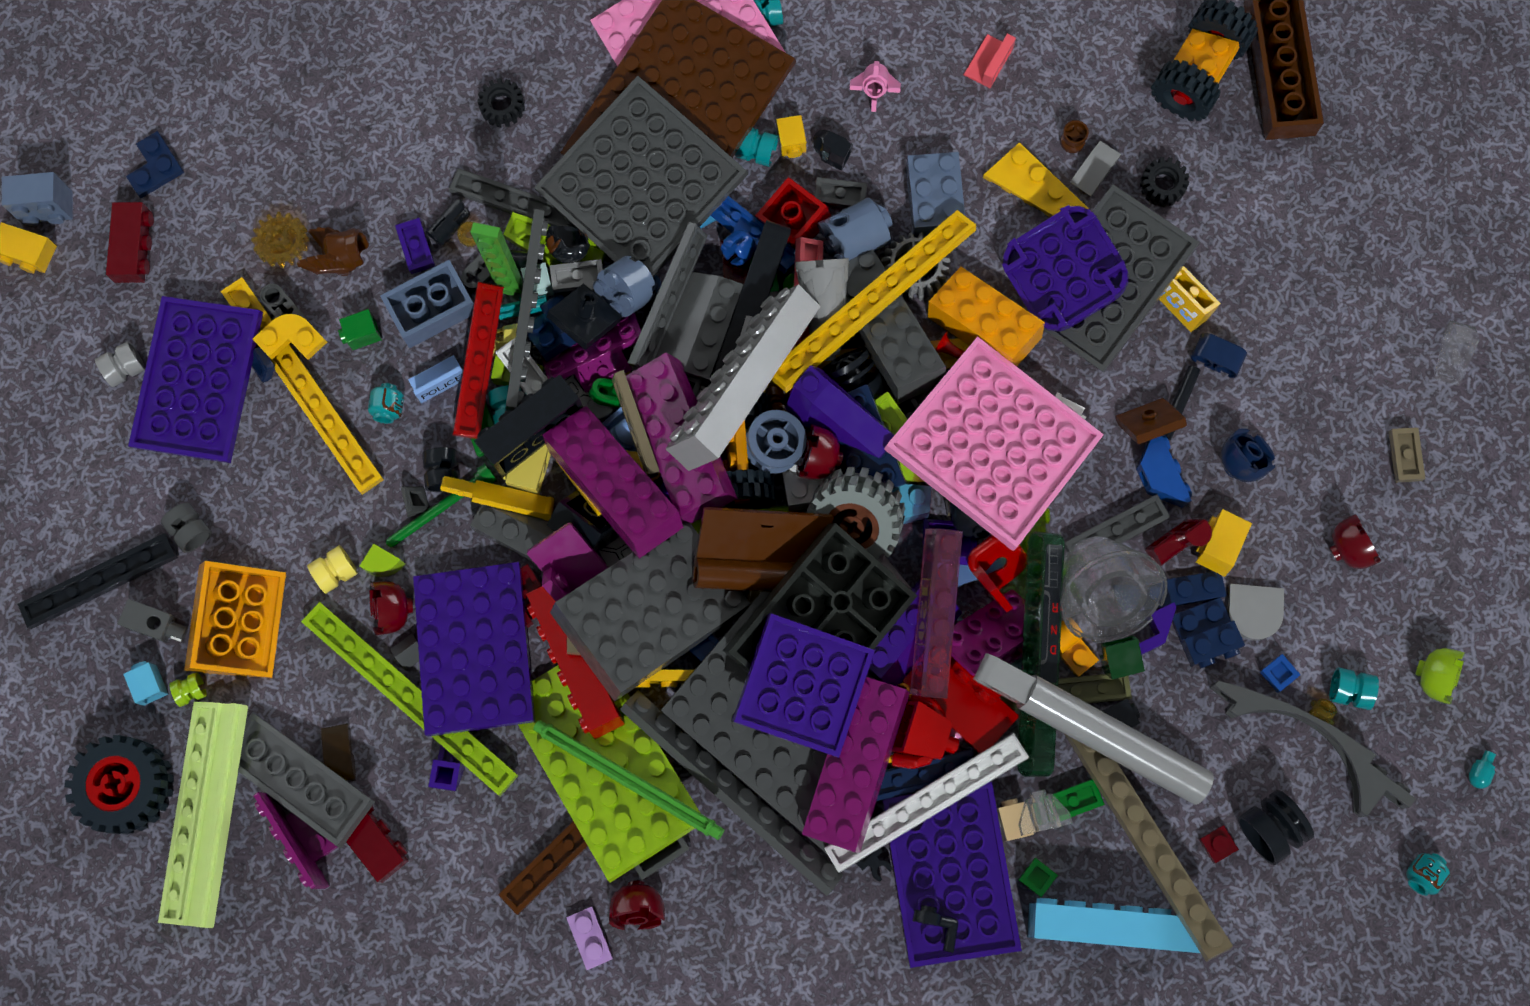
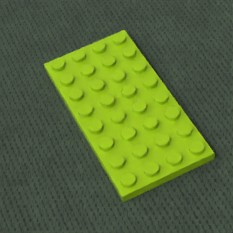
(612, 819)

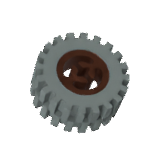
(864, 499)

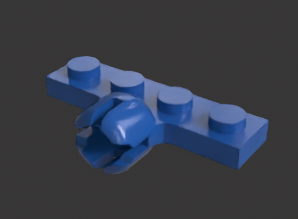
(745, 235)

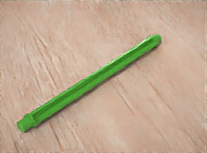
(629, 780)

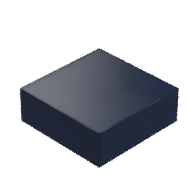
(262, 365)

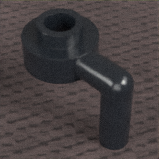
(929, 916)

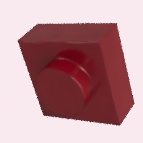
(1218, 844)

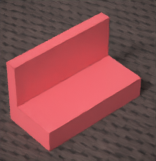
(990, 59)

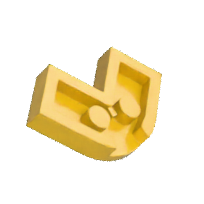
(287, 330)

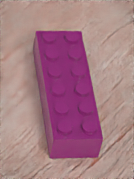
(662, 400)
(613, 481)
(853, 781)

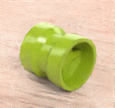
(187, 689)

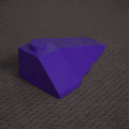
(824, 403)

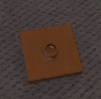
(1151, 421)

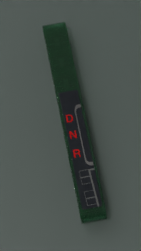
(1041, 643)

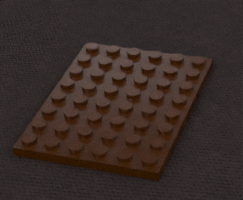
(703, 68)

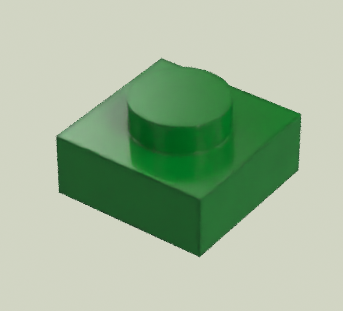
(1037, 877)

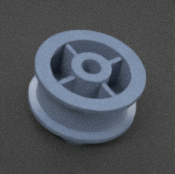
(773, 456)

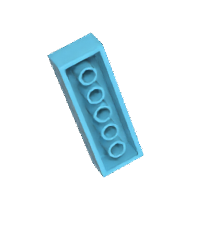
(1108, 926)

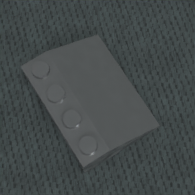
(701, 324)

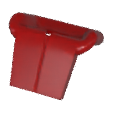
(985, 555)

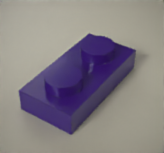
(415, 245)

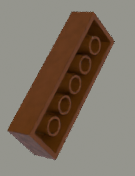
(1284, 69)

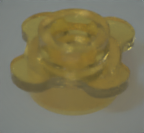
(1323, 710)

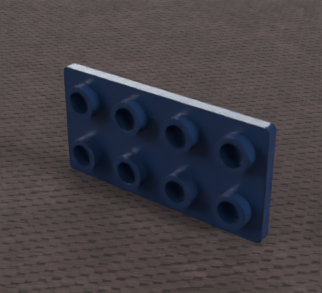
(856, 458)

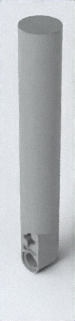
(1096, 729)

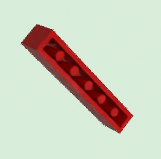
(587, 692)

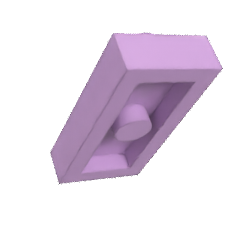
(589, 938)

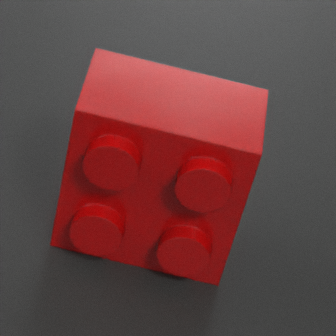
(795, 209)

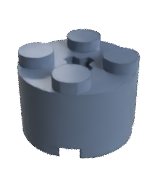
(625, 285)

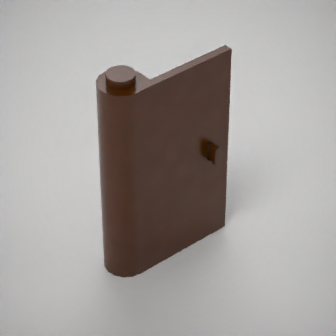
(751, 546)

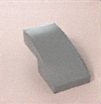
(1095, 168)

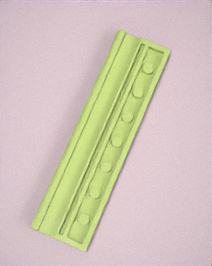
(203, 814)

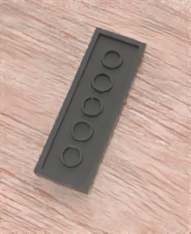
(301, 782)

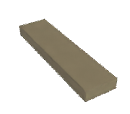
(635, 424)

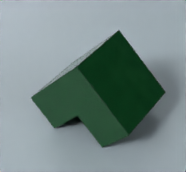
(1121, 657)

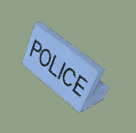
(436, 379)

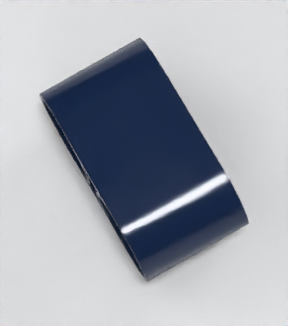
(1219, 354)

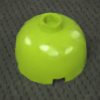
(1440, 673)

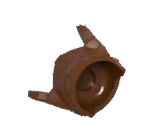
(339, 251)

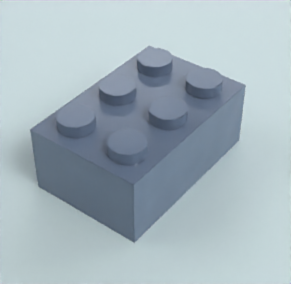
(933, 189)
(428, 304)

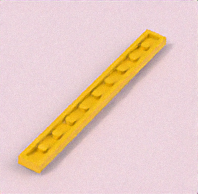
(874, 299)
(312, 399)

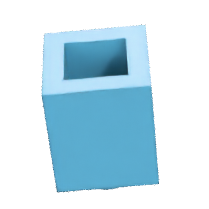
(145, 683)

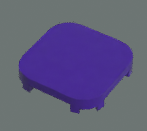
(1066, 268)

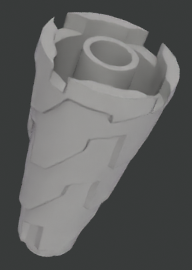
(827, 286)

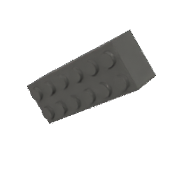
(895, 338)

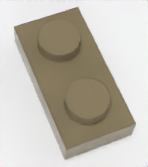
(1406, 455)

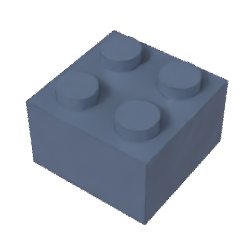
(37, 198)

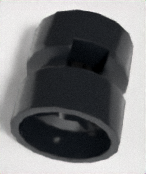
(439, 463)

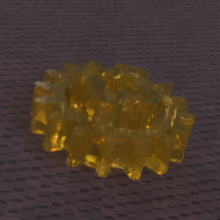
(282, 228)

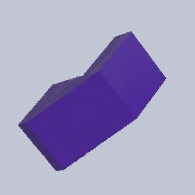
(1160, 627)
(446, 771)

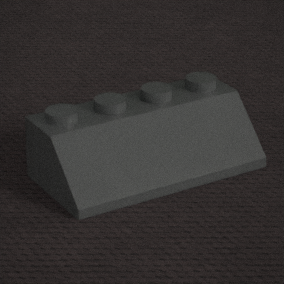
(510, 529)

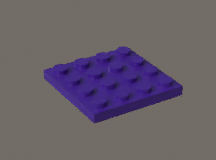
(803, 685)

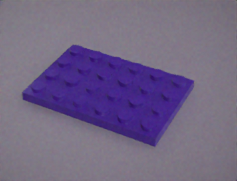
(195, 379)
(473, 649)
(962, 871)

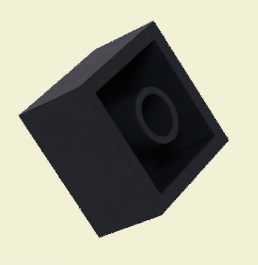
(578, 512)

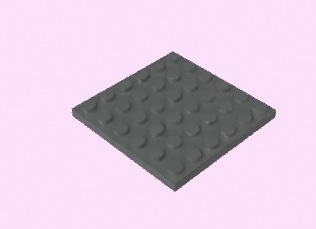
(640, 178)

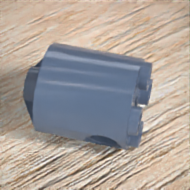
(856, 230)

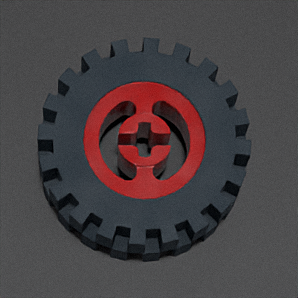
(144, 784)

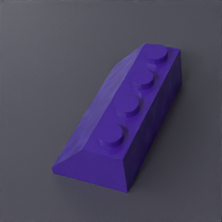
(895, 652)

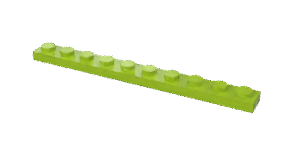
(405, 696)

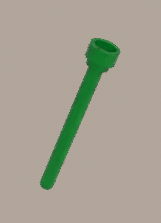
(483, 474)

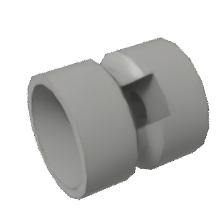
(120, 364)

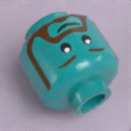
(386, 403)
(1428, 874)

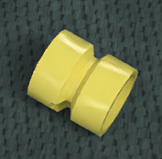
(332, 569)

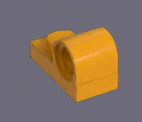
(1075, 652)

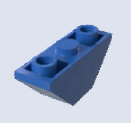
(1162, 473)

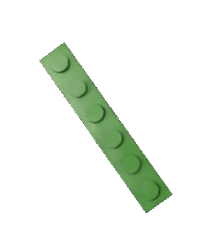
(497, 257)

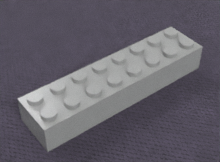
(742, 378)

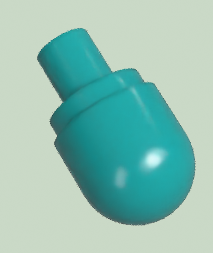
(1483, 771)

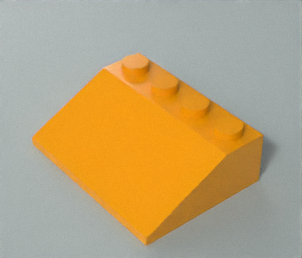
(235, 620)

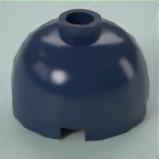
(1246, 456)

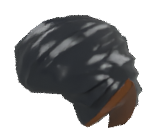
(566, 243)

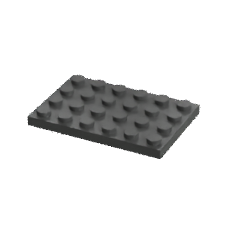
(1153, 256)

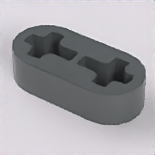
(473, 269)

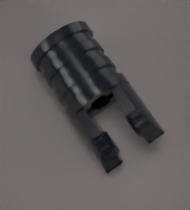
(448, 222)

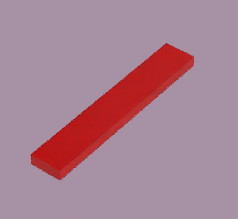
(478, 360)

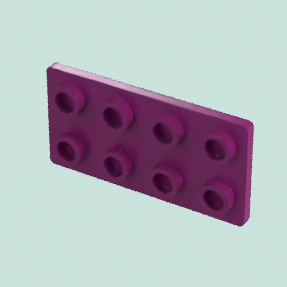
(599, 359)
(565, 561)
(990, 632)
(301, 842)

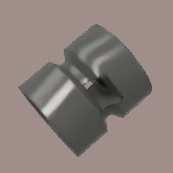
(185, 527)

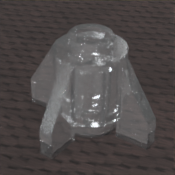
(1042, 813)

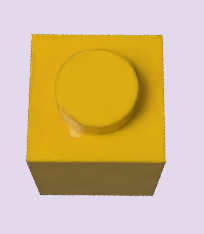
(791, 136)

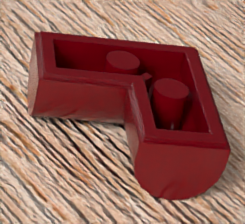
(1187, 533)

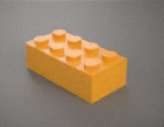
(974, 309)

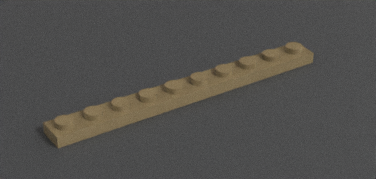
(1155, 852)

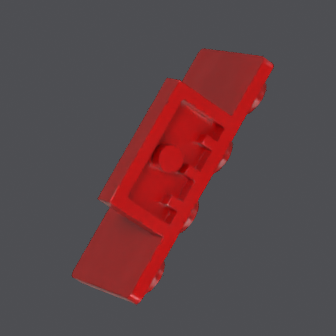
(973, 709)

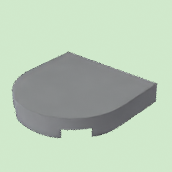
(1256, 610)

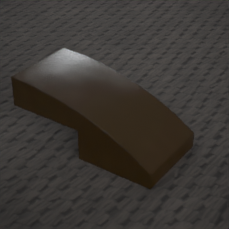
(338, 751)

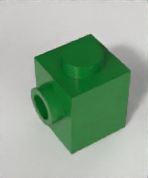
(359, 330)

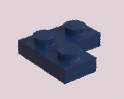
(160, 166)

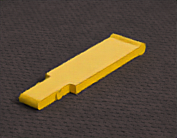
(501, 497)

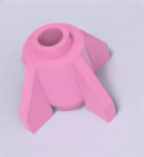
(875, 82)

